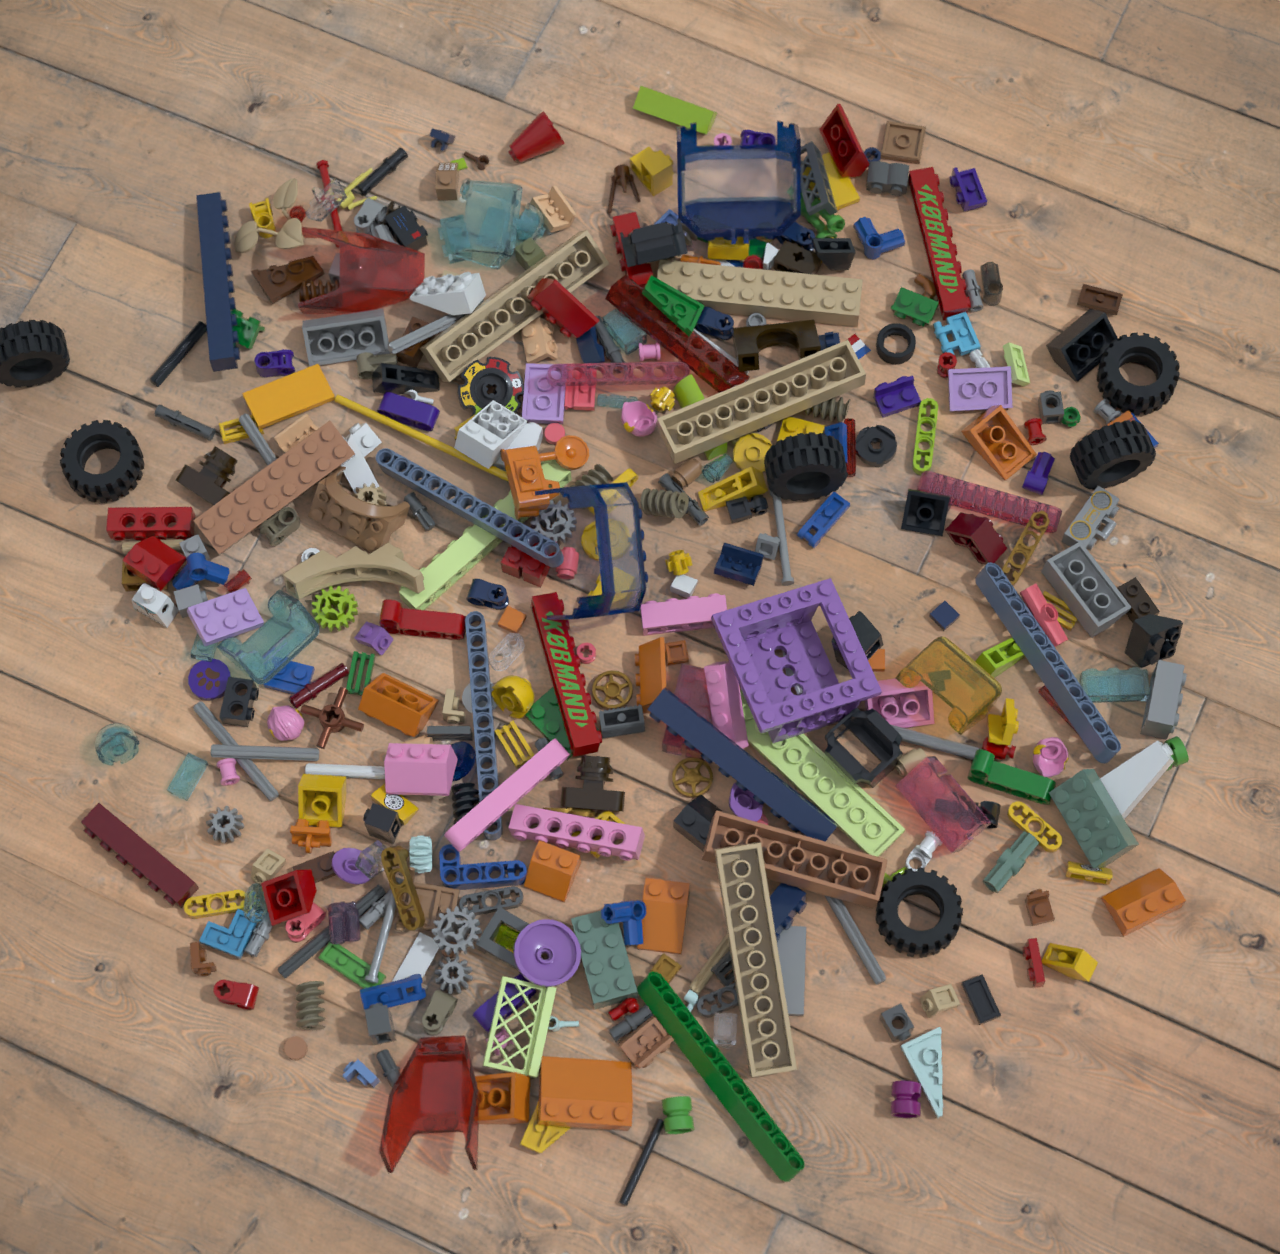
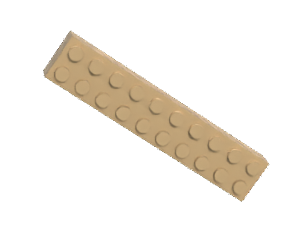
(767, 292)
(510, 308)
(761, 401)
(755, 959)

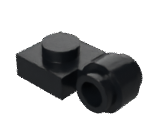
(740, 508)

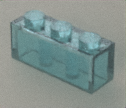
(1115, 684)

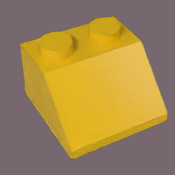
(322, 799)

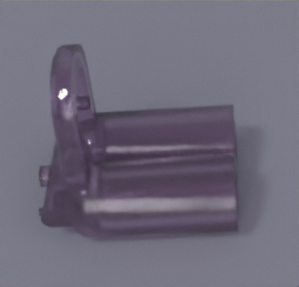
(343, 922)

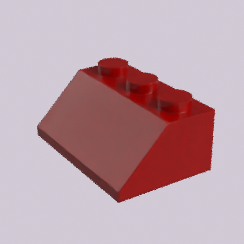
(843, 144)
(562, 308)

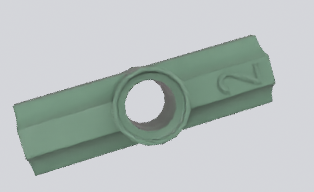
(1010, 862)

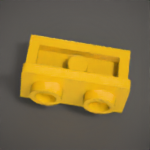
(1003, 726)

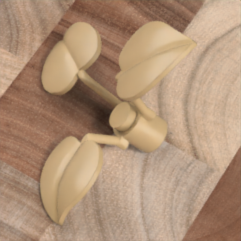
(290, 233)

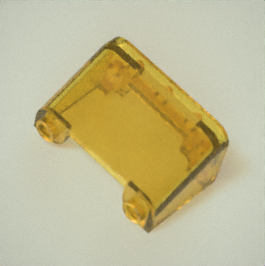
(955, 680)

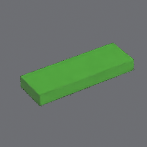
(348, 965)

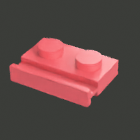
(580, 396)

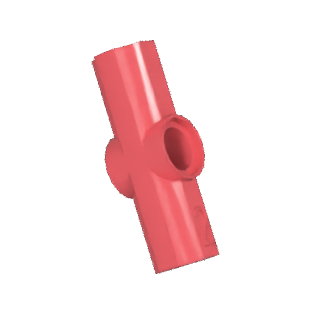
(1044, 613)

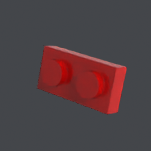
(1032, 954)

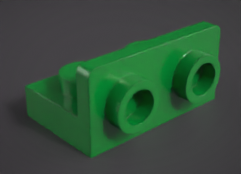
(915, 306)
(247, 329)

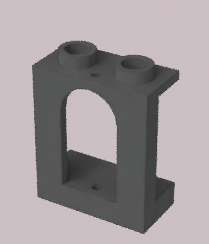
(486, 939)

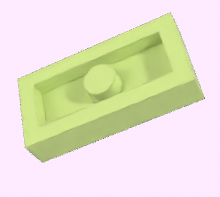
(1015, 358)

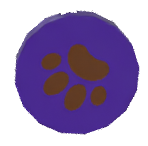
(209, 679)

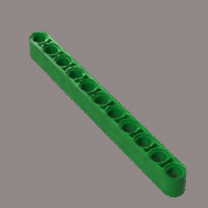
(720, 1077)

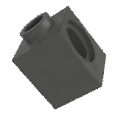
(1047, 414)
(897, 1013)

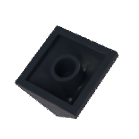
(925, 512)

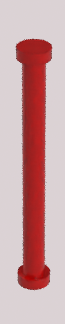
(322, 166)

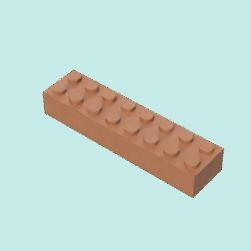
(274, 487)
(802, 860)

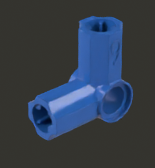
(882, 242)
(199, 569)
(631, 915)

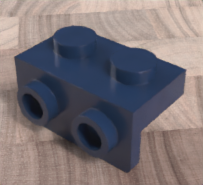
(739, 564)

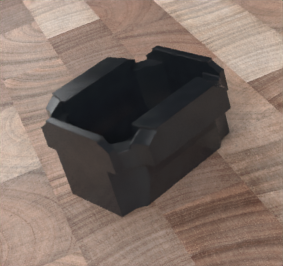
(654, 243)
(875, 735)

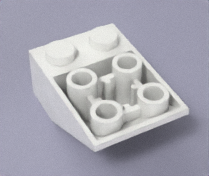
(451, 293)
(488, 433)

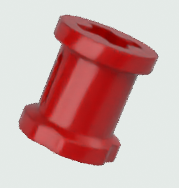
(945, 364)
(1035, 431)

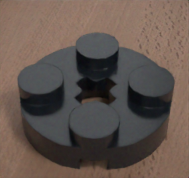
(876, 434)

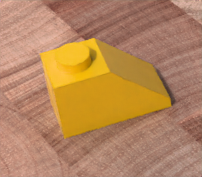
(1070, 961)

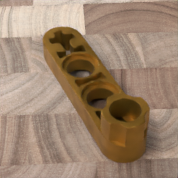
(1025, 550)
(407, 886)

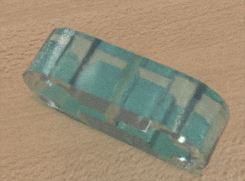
(251, 902)

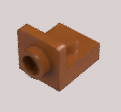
(1039, 907)
(198, 956)

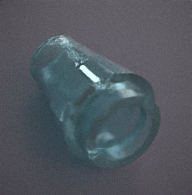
(715, 469)

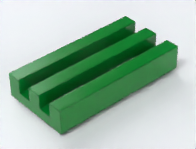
(364, 656)

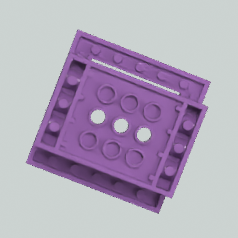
(785, 623)

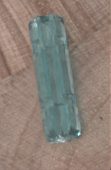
(614, 400)

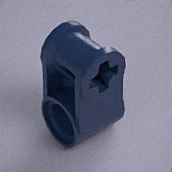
(799, 235)
(715, 323)
(484, 594)

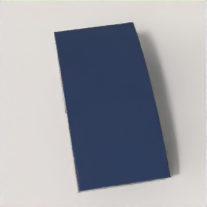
(589, 348)

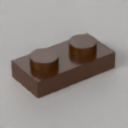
(1099, 299)
(320, 867)

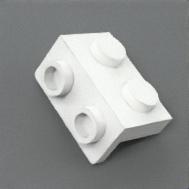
(364, 437)

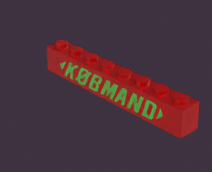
(938, 243)
(565, 675)

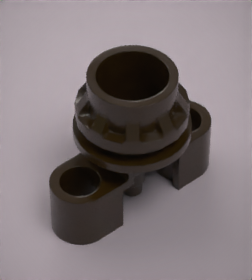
(209, 480)
(595, 773)

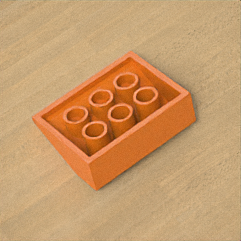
(585, 1093)

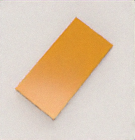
(288, 396)

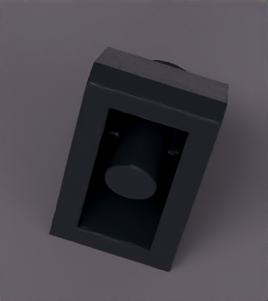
(834, 252)

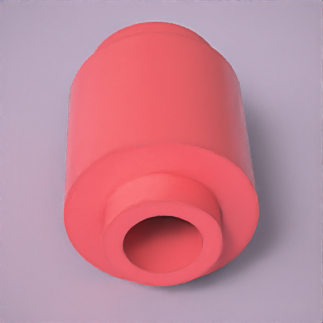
(570, 564)

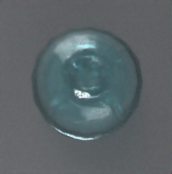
(530, 224)
(116, 743)

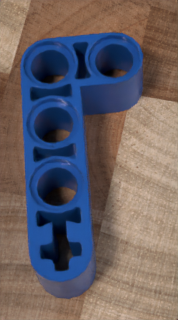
(483, 869)

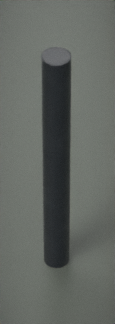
(641, 1163)

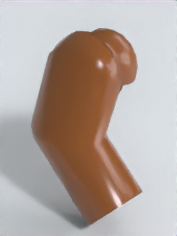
(927, 284)

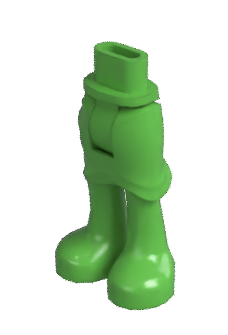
(834, 223)

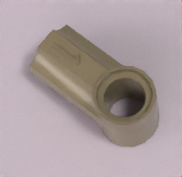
(369, 362)

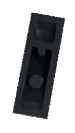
(401, 379)

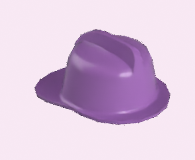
(744, 804)

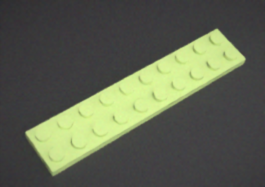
(827, 788)

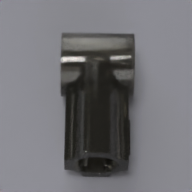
(991, 283)

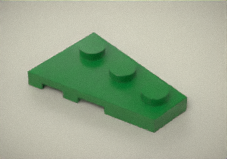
(674, 304)

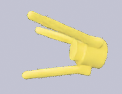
(348, 202)

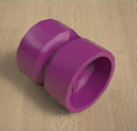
(905, 1100)

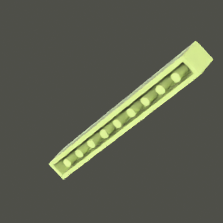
(469, 549)

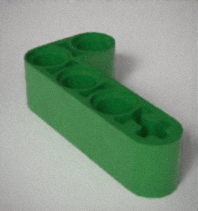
(1010, 779)

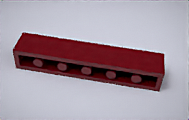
(139, 855)

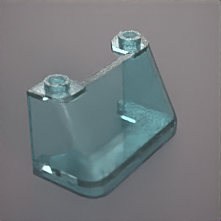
(488, 222)
(275, 642)

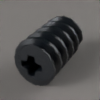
(463, 799)

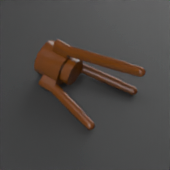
(622, 177)

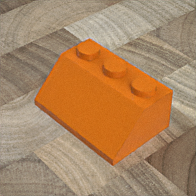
(652, 672)
(397, 704)
(1143, 901)

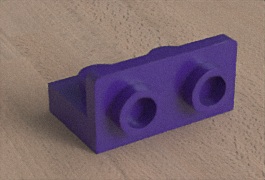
(896, 396)

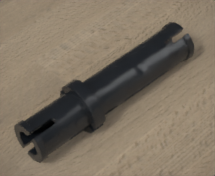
(389, 165)

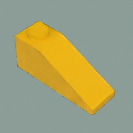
(744, 483)

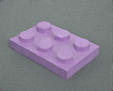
(979, 388)
(541, 400)
(225, 617)

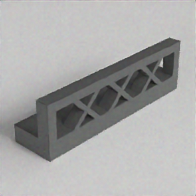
(822, 188)

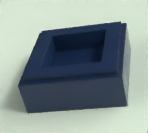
(944, 615)

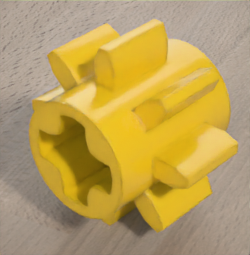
(662, 399)
(678, 562)

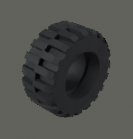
(1144, 351)
(32, 353)
(95, 438)
(1112, 454)
(805, 466)
(923, 884)

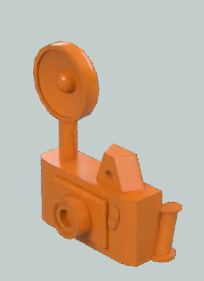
(527, 476)

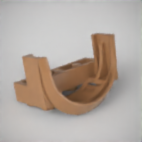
(350, 515)

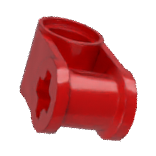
(240, 995)

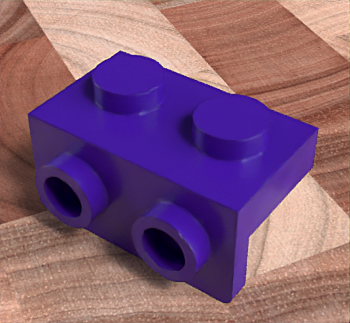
(968, 189)

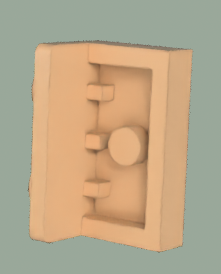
(555, 209)
(539, 341)
(295, 433)

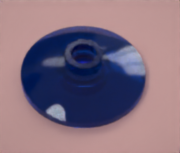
(466, 759)

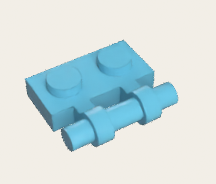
(962, 332)

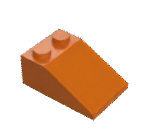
(999, 441)
(665, 915)
(503, 1098)

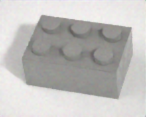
(1164, 699)

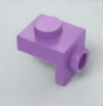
(374, 637)

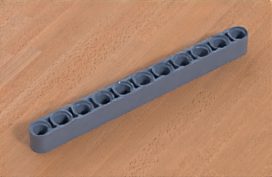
(475, 512)
(1048, 663)
(482, 713)

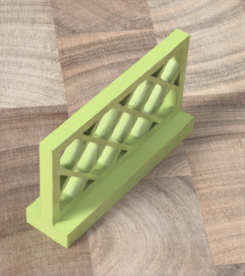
(538, 1032)

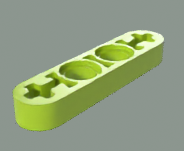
(923, 436)

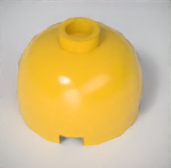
(513, 694)

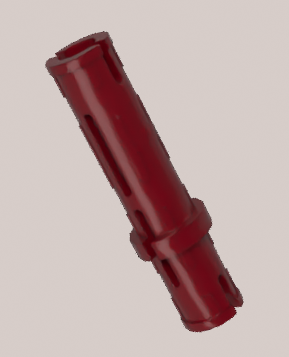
(311, 690)

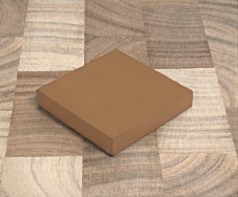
(903, 142)

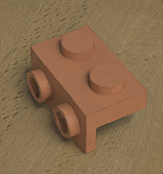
(646, 1043)

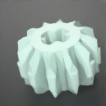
(421, 854)

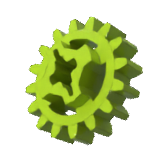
(329, 616)

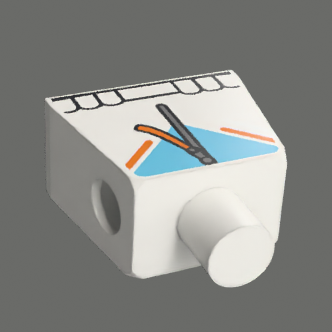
(151, 602)

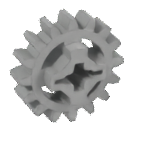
(560, 528)
(448, 933)

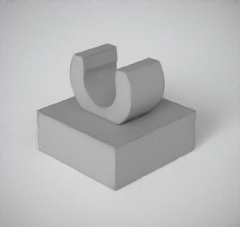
(767, 546)

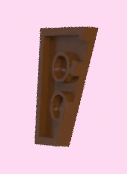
(285, 279)

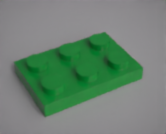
(548, 720)

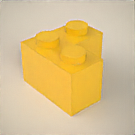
(653, 170)

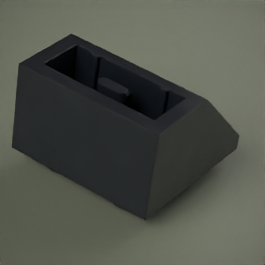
(867, 634)
(1153, 639)

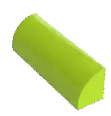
(674, 109)
(688, 393)

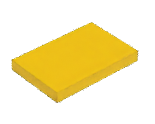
(842, 187)

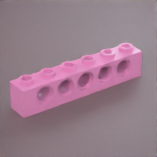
(525, 816)

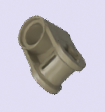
(279, 527)
(440, 1009)

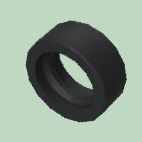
(895, 329)

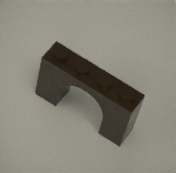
(752, 339)

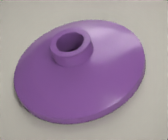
(344, 866)

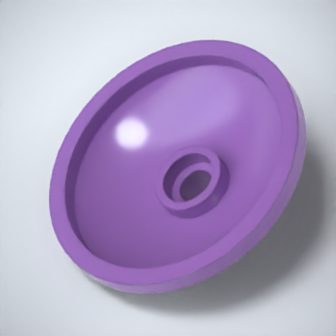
(555, 941)

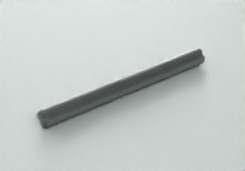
(324, 937)

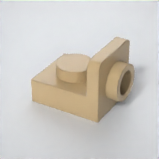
(451, 704)
(267, 866)
(939, 1000)

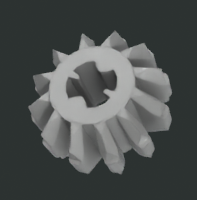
(220, 819)
(445, 979)

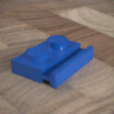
(291, 678)

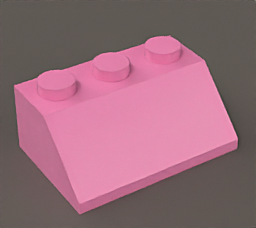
(903, 705)
(419, 769)

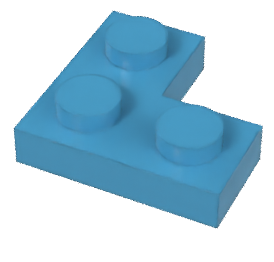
(231, 940)

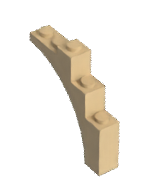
(354, 565)

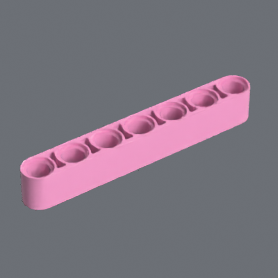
(506, 795)

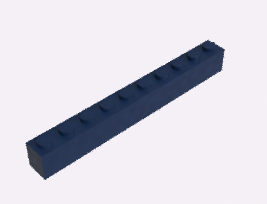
(217, 283)
(741, 766)

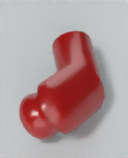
(628, 1005)

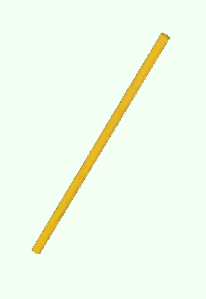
(417, 435)

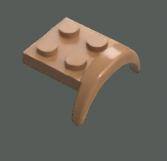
(433, 902)

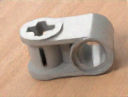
(369, 216)

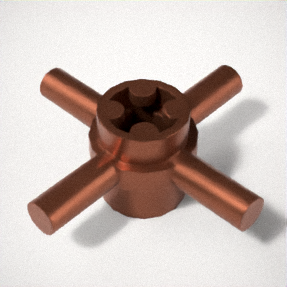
(336, 724)

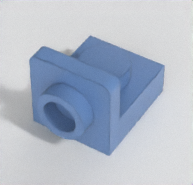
(364, 1076)

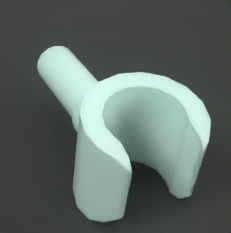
(692, 998)
(559, 1024)

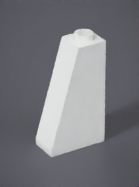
(1136, 776)

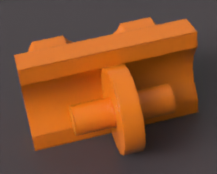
(311, 836)

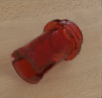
(238, 581)

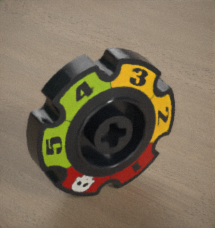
(493, 373)

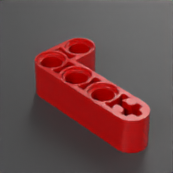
(421, 622)

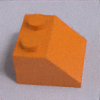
(552, 871)

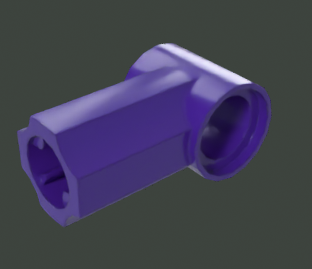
(1038, 476)

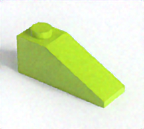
(1000, 657)

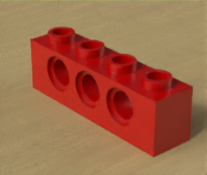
(141, 516)

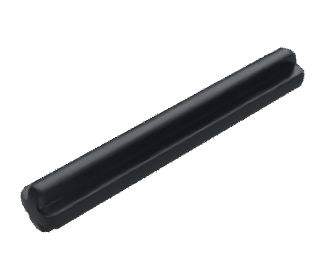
(178, 354)

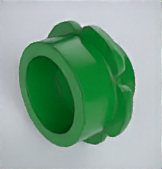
(1074, 413)

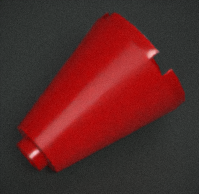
(536, 139)

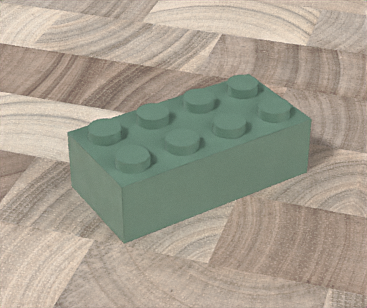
(1093, 818)
(604, 960)

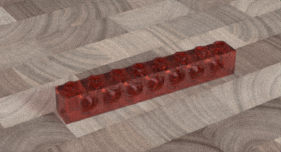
(692, 350)

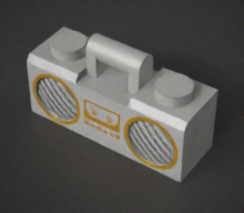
(1095, 512)

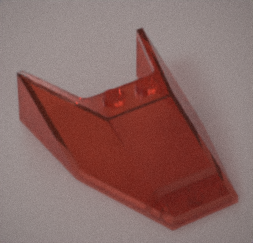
(370, 274)
(433, 1096)

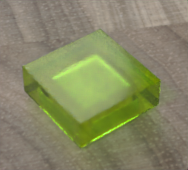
(506, 937)

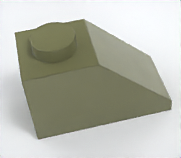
(528, 253)

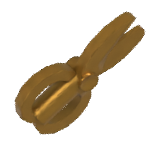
(569, 810)

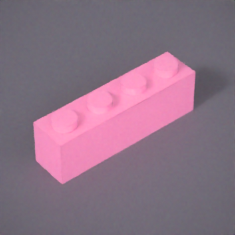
(681, 615)
(726, 702)

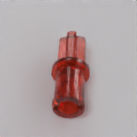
(298, 212)

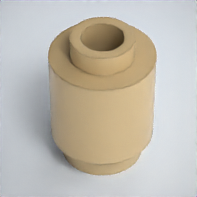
(910, 761)

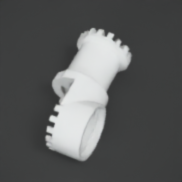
(924, 851)

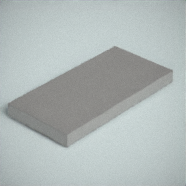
(792, 962)

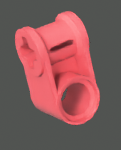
(305, 923)

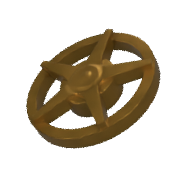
(612, 689)
(692, 777)

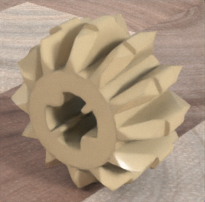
(371, 492)

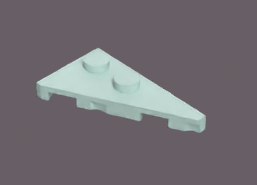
(925, 1060)

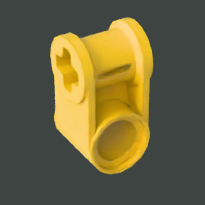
(262, 216)

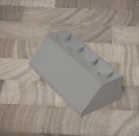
(345, 336)
(1085, 589)

